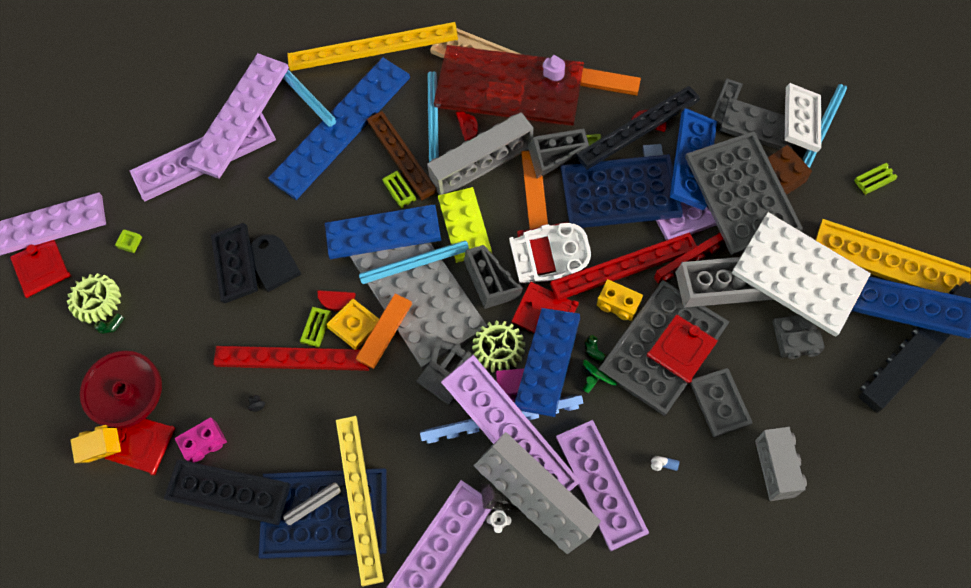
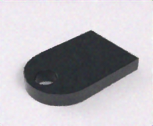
(273, 263)

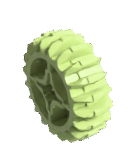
(93, 292)
(486, 336)

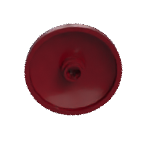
(121, 389)

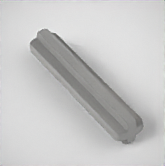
(312, 503)

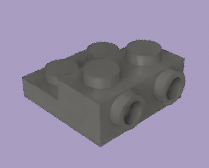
(797, 337)

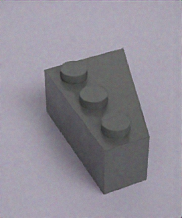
(555, 149)
(489, 278)

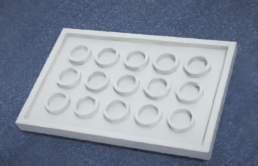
(801, 274)

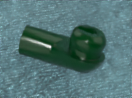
(111, 326)
(592, 349)

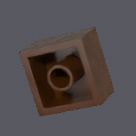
(789, 169)

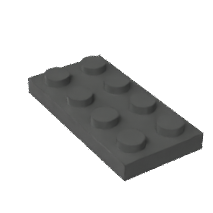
(745, 118)

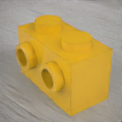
(619, 300)
(95, 444)

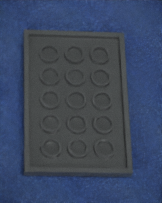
(740, 188)
(628, 360)

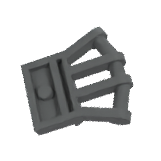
(435, 373)

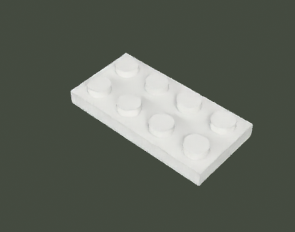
(803, 117)

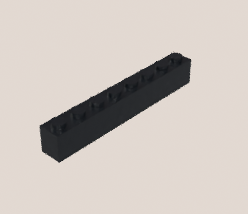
(906, 362)

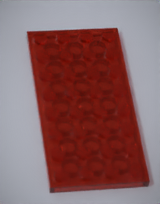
(507, 85)

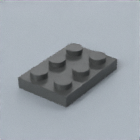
(720, 402)

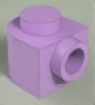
(554, 68)

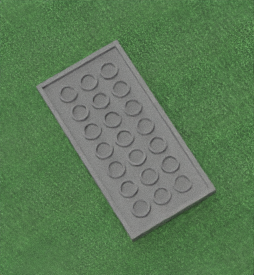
(437, 301)

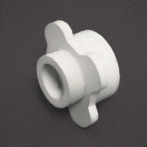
(498, 526)

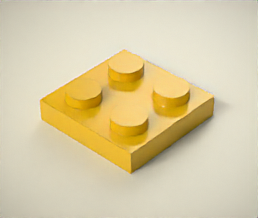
(353, 324)

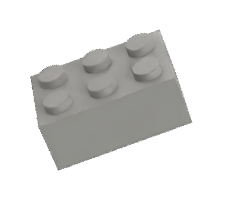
(780, 463)

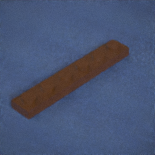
(402, 155)

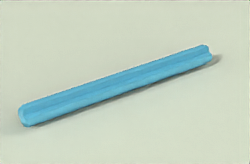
(305, 94)
(432, 117)
(826, 120)
(413, 262)

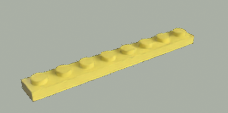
(359, 502)

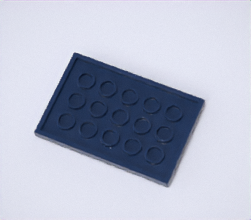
(620, 191)
(328, 527)

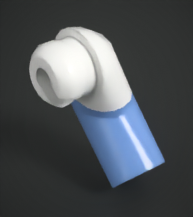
(659, 462)

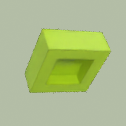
(128, 241)

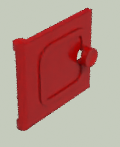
(541, 253)
(41, 269)
(540, 297)
(680, 351)
(143, 445)

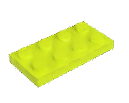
(463, 220)

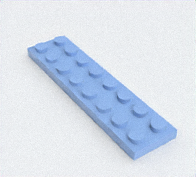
(452, 430)

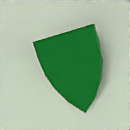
(592, 380)

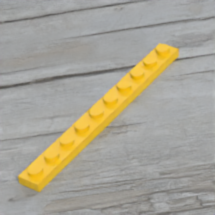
(372, 46)

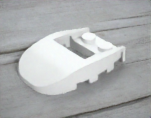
(568, 248)

